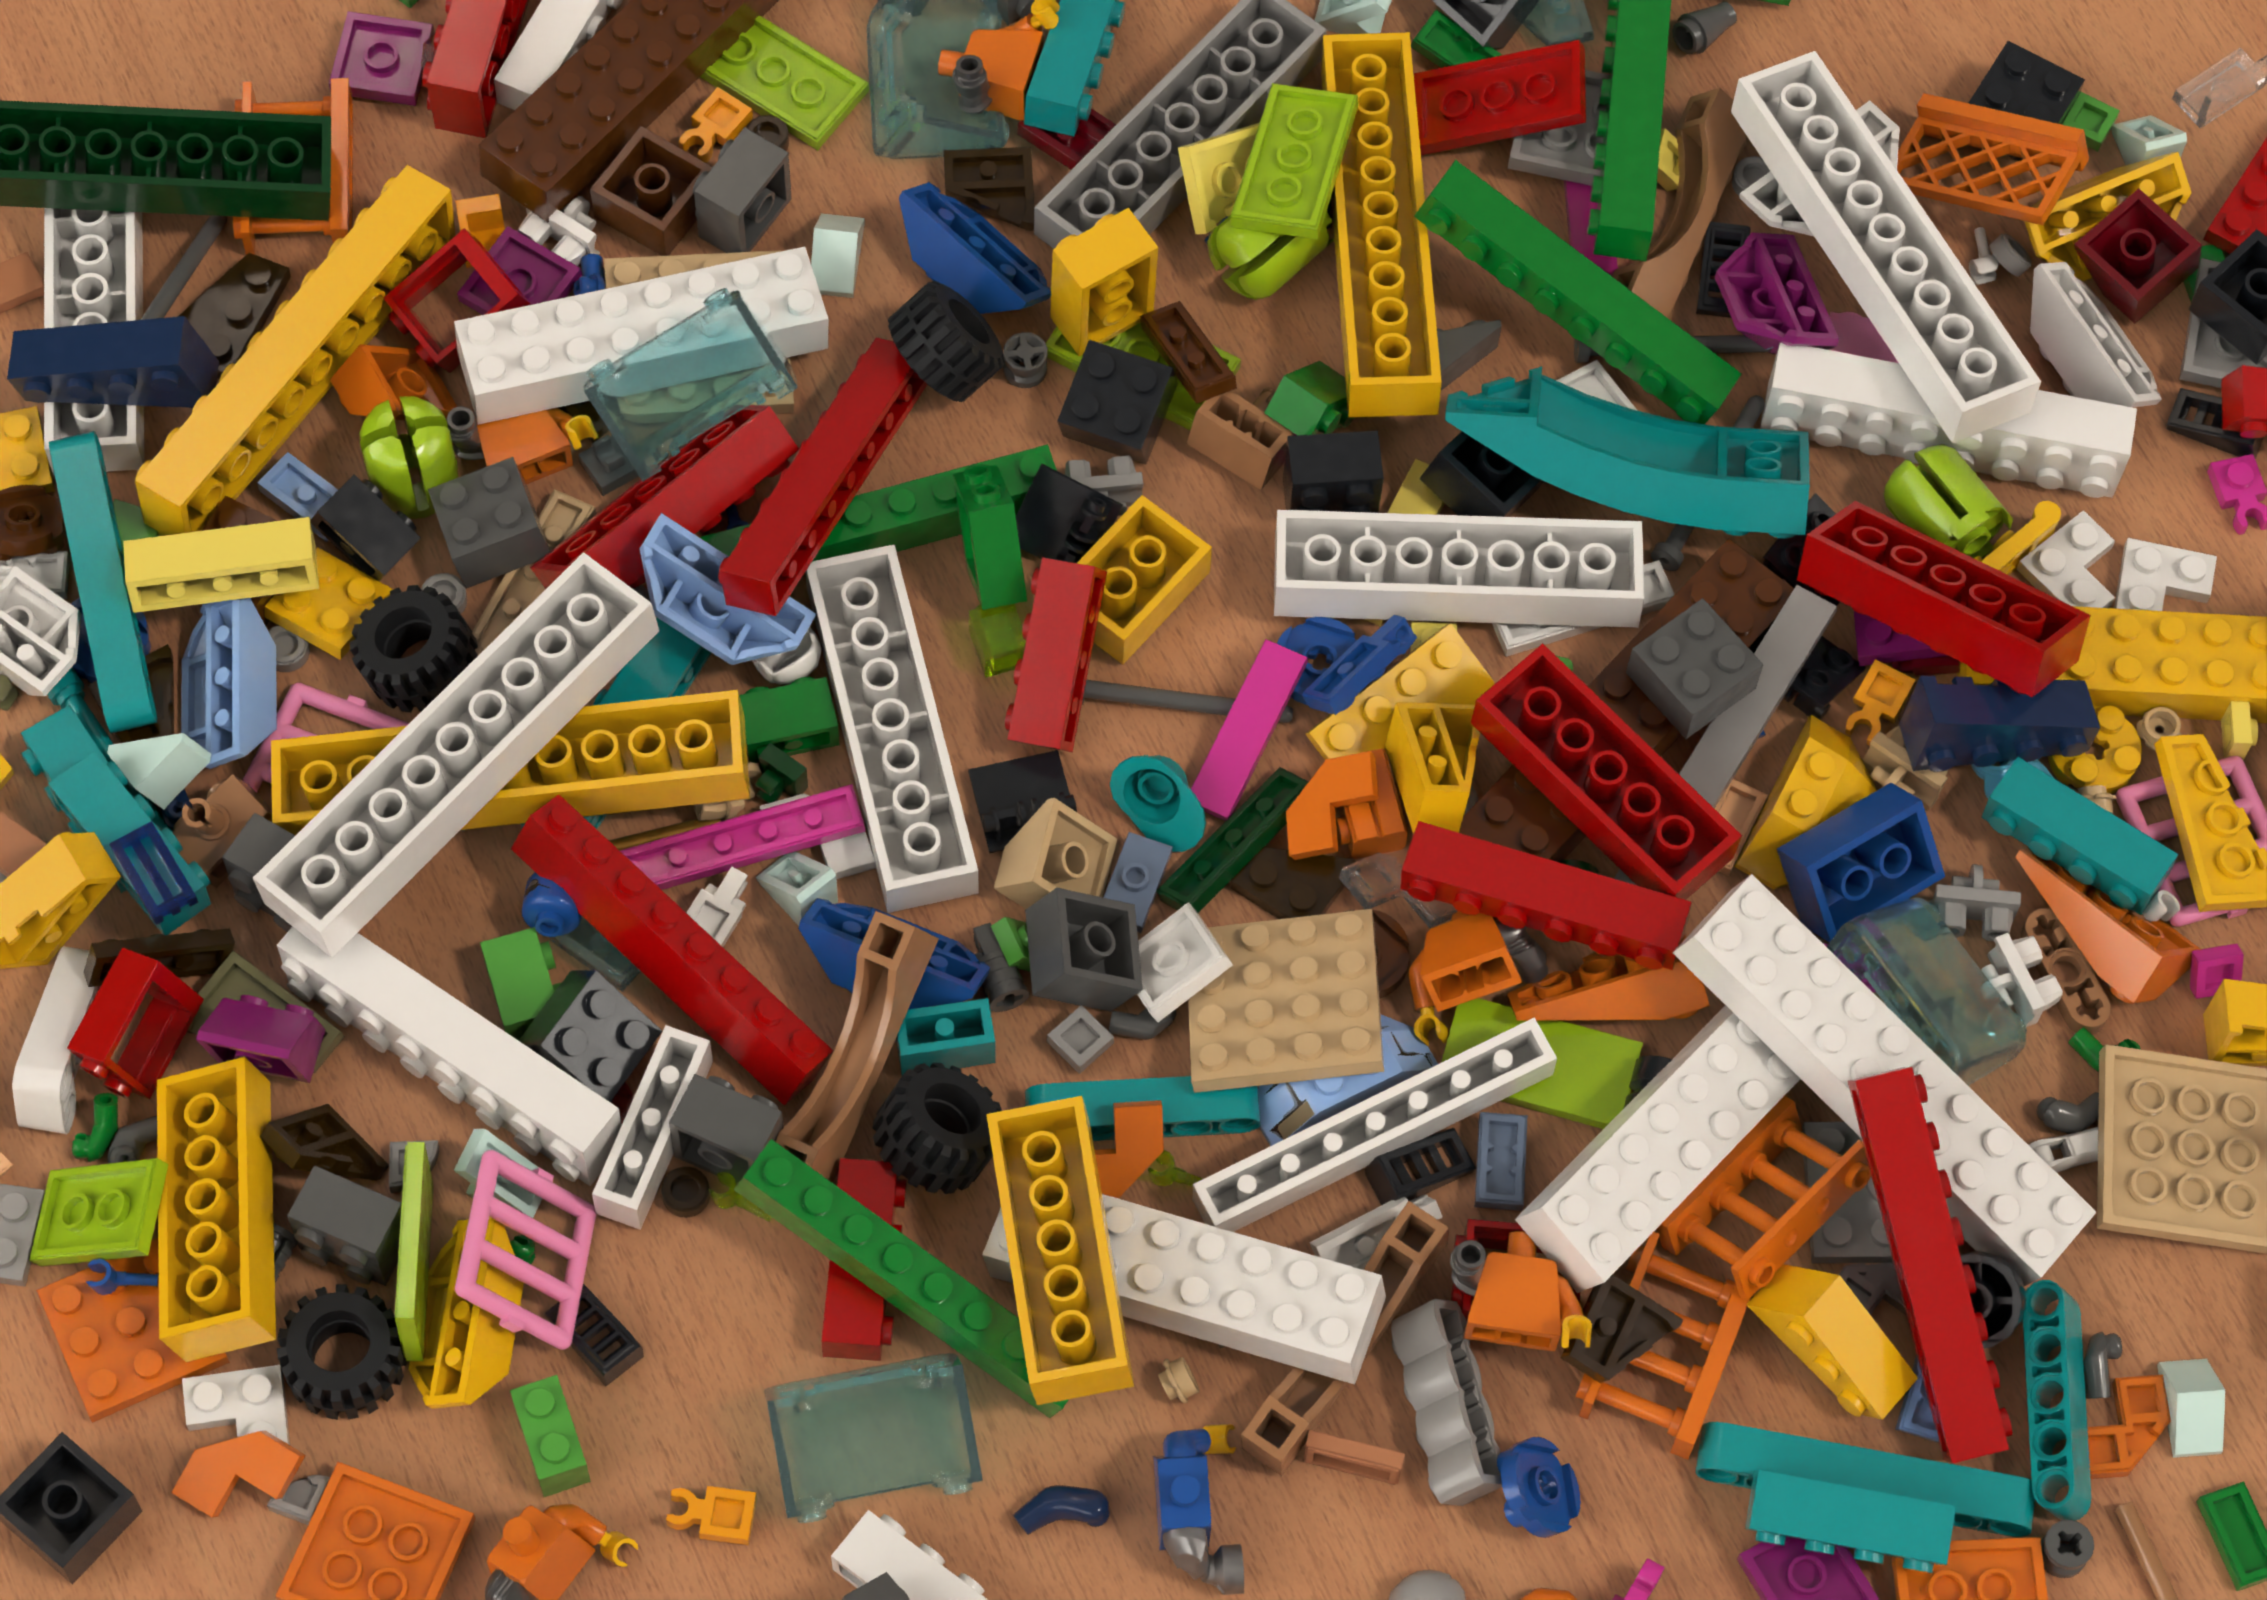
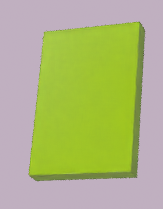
(99, 1212)

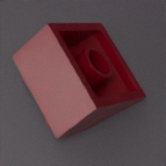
(2138, 255)

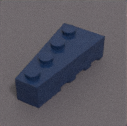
(114, 364)
(1994, 724)

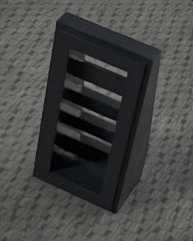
(1719, 243)
(2210, 435)
(1392, 1180)
(618, 1361)

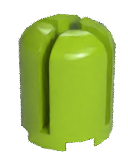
(1260, 259)
(391, 456)
(1946, 501)

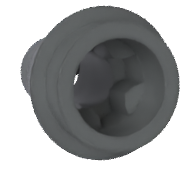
(1700, 28)

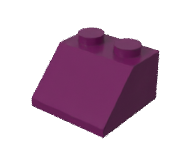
(270, 1038)

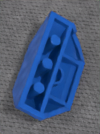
(969, 253)
(838, 931)

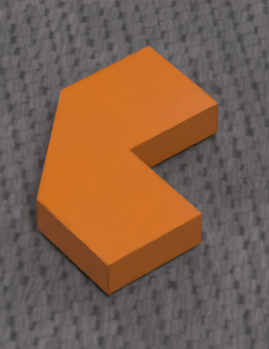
(1335, 784)
(1137, 1145)
(2141, 1418)
(217, 1467)

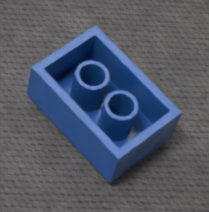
(1861, 860)

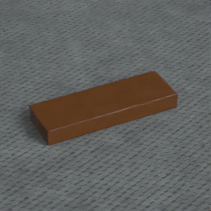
(1188, 352)

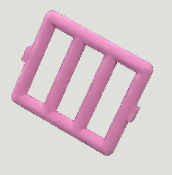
(352, 709)
(2128, 800)
(477, 1248)

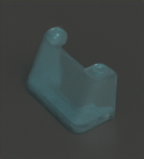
(911, 104)
(688, 380)
(1932, 986)
(872, 1433)

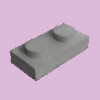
(18, 1225)

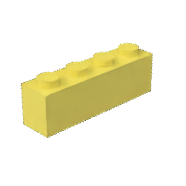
(220, 564)

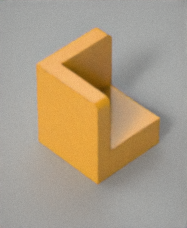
(482, 218)

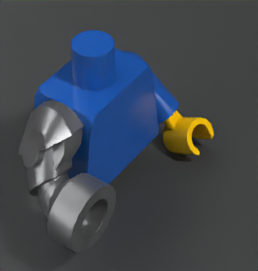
(1186, 1510)

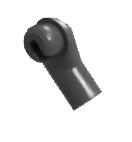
(2096, 1369)

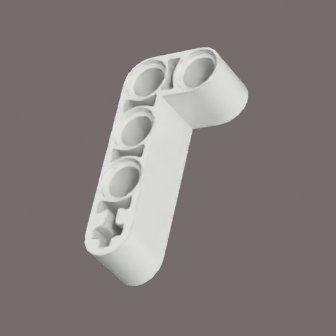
(46, 1068)

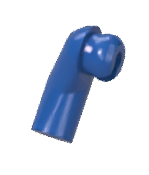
(592, 275)

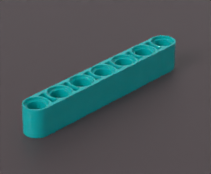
(101, 582)
(1982, 1497)

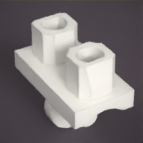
(569, 227)
(2013, 982)

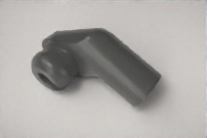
(1138, 1026)
(2068, 1116)
(132, 1139)

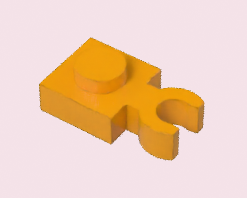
(716, 121)
(1880, 696)
(722, 1515)

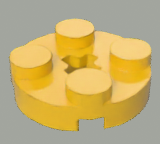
(2118, 761)

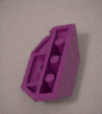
(1774, 294)

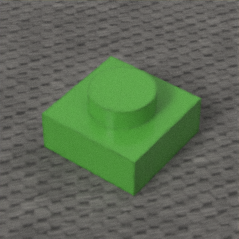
(2093, 117)
(1013, 942)

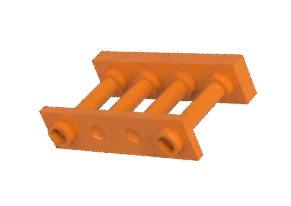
(340, 219)
(1751, 1161)
(1697, 1380)

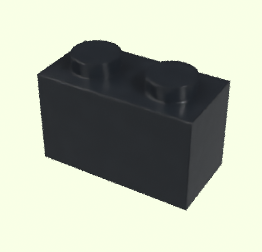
(366, 527)

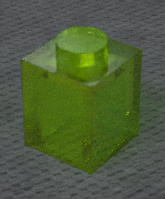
(997, 638)

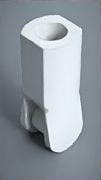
(2076, 1148)

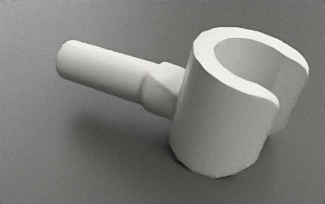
(1983, 268)
(2162, 906)

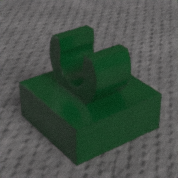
(780, 775)

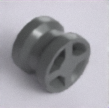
(1031, 351)
(2058, 1556)

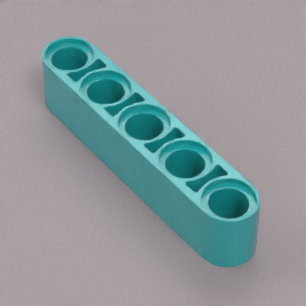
(1182, 1109)
(2069, 1417)

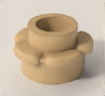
(2158, 717)
(2099, 796)
(1178, 1380)

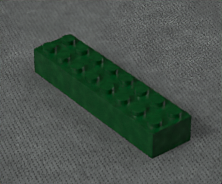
(164, 160)

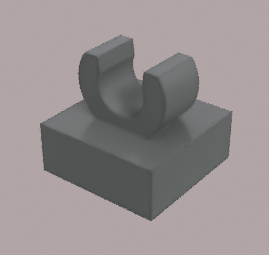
(607, 465)

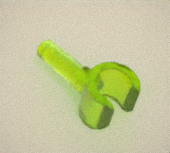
(1172, 1173)
(733, 1198)

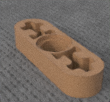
(2091, 996)

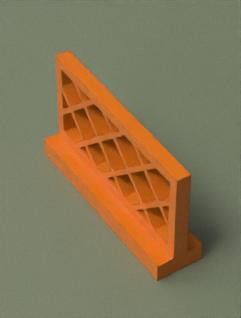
(1997, 134)

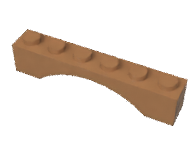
(1707, 151)
(884, 985)
(1304, 1396)

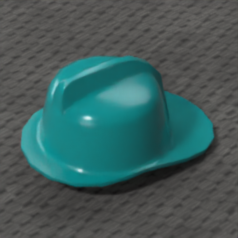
(1159, 800)

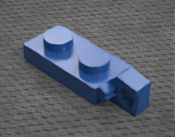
(1359, 666)

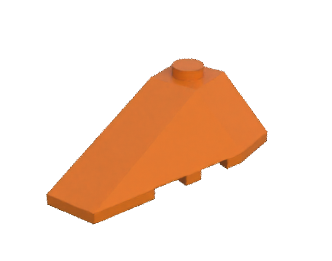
(2123, 949)
(1611, 990)

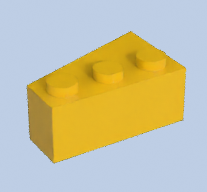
(1433, 760)
(52, 897)
(2237, 1023)
(1834, 1339)

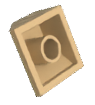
(1055, 852)

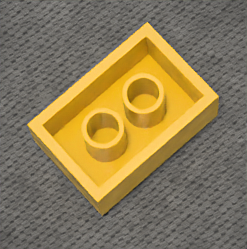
(1103, 280)
(1149, 573)

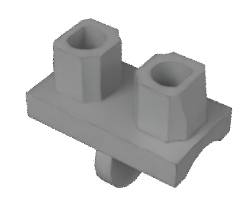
(1120, 484)
(1976, 900)

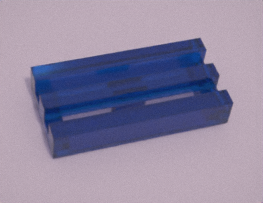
(170, 904)

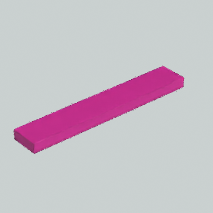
(749, 838)

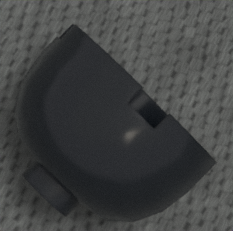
(1998, 1294)

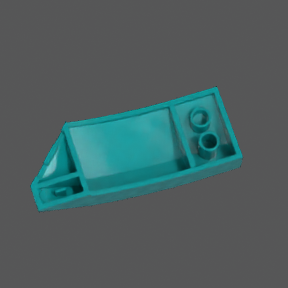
(1642, 460)

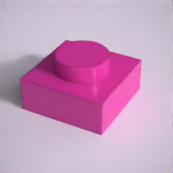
(2212, 966)

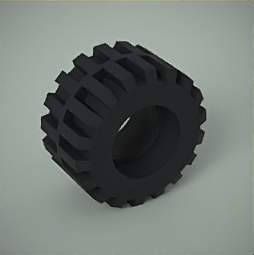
(946, 341)
(397, 625)
(936, 1128)
(330, 1316)

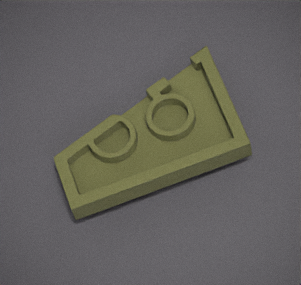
(239, 978)

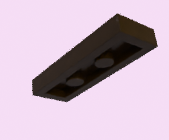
(181, 953)

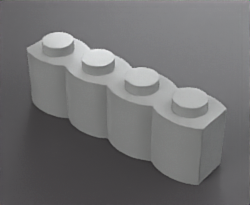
(1450, 1409)

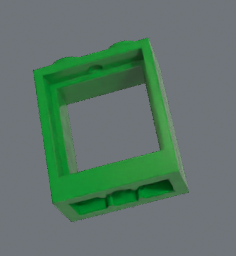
(990, 536)

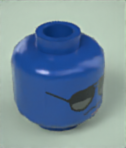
(549, 908)

